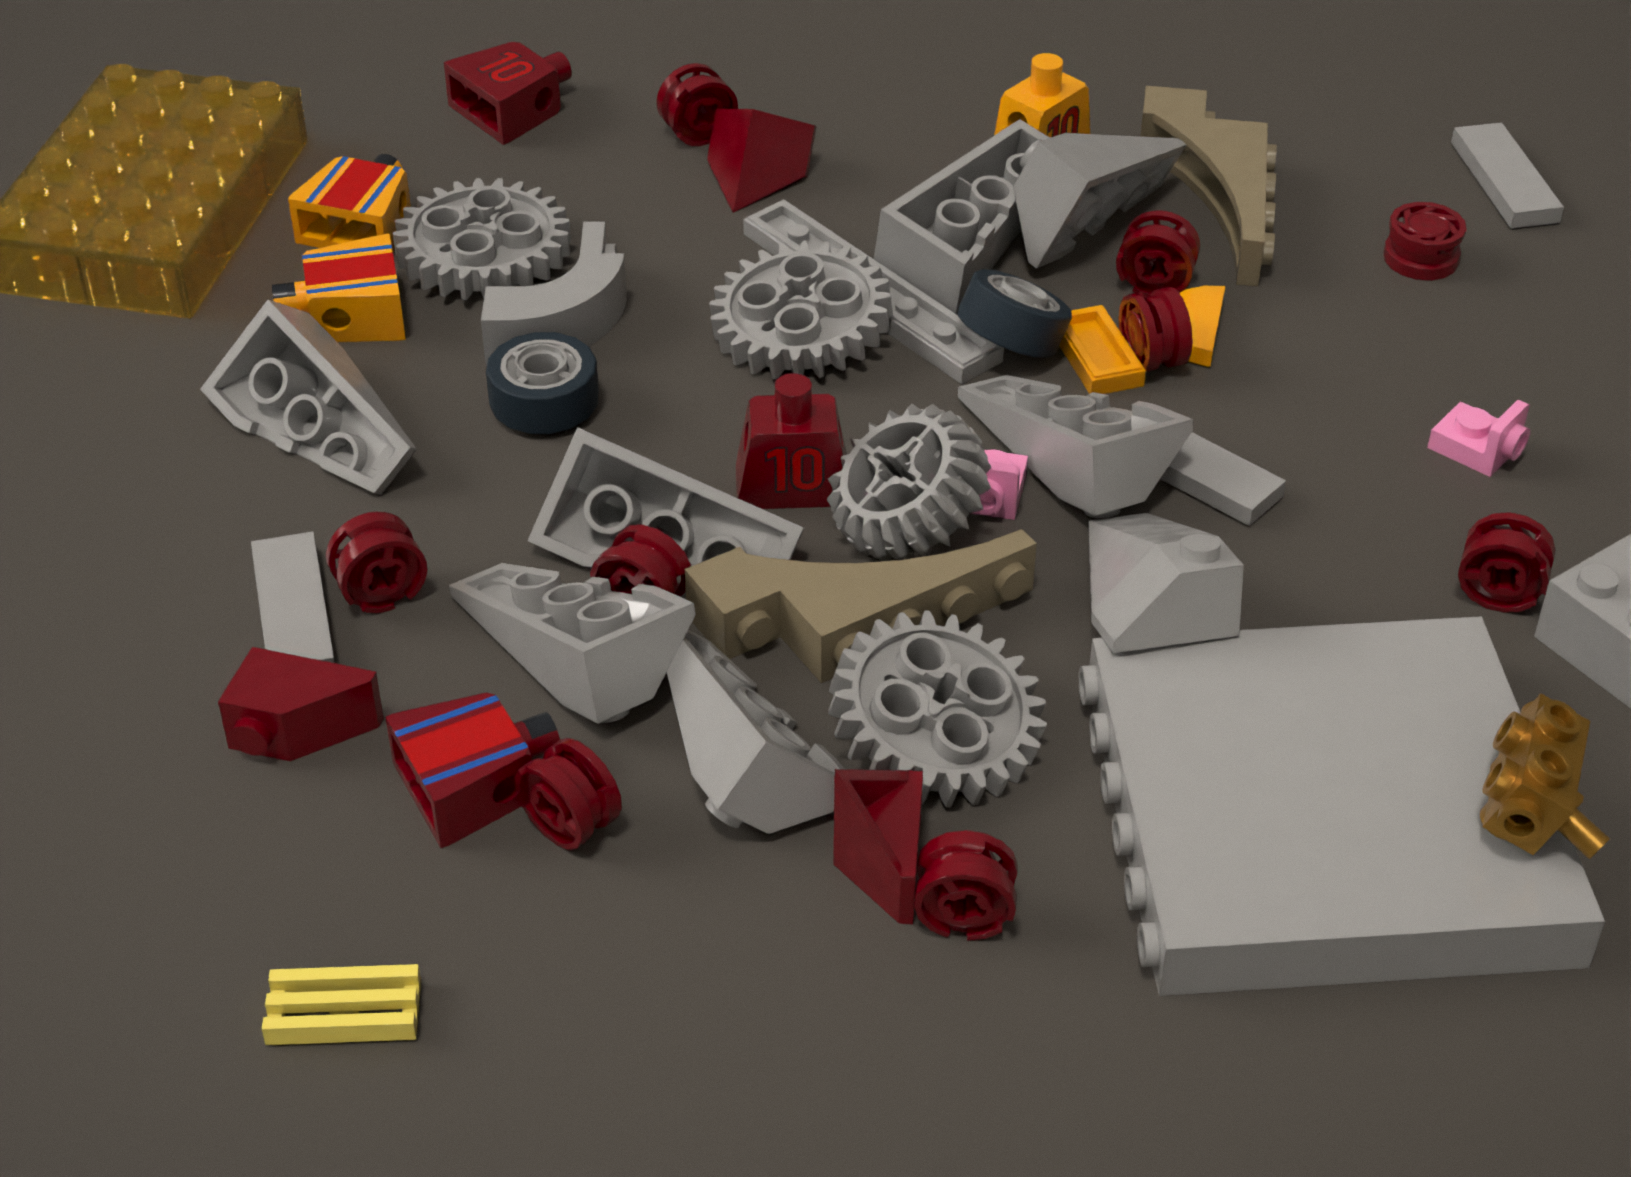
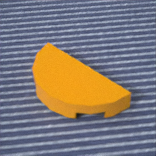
(1204, 309)

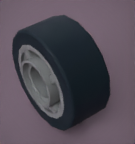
(1014, 313)
(542, 382)

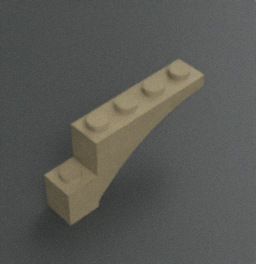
(1225, 167)
(823, 605)

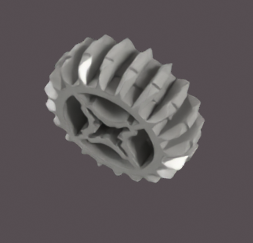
(909, 483)

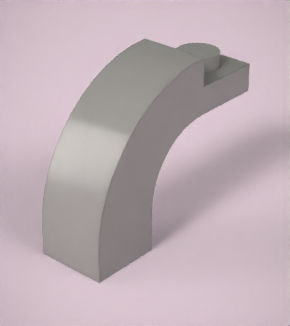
(578, 304)

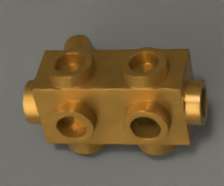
(1538, 779)

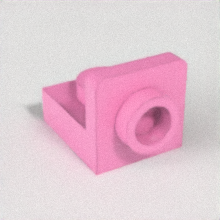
(1481, 439)
(1006, 484)

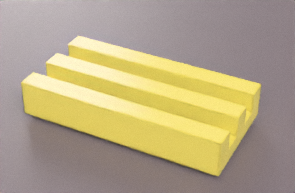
(342, 994)

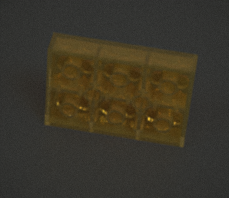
(147, 189)

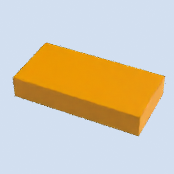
(1101, 352)

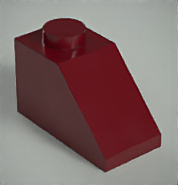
(297, 705)

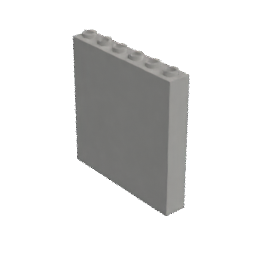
(1318, 809)

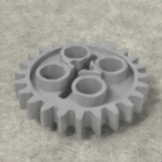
(481, 237)
(801, 310)
(928, 704)

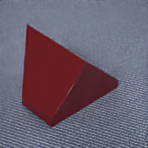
(757, 153)
(879, 835)

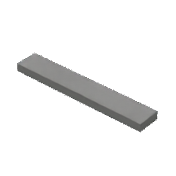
(917, 318)

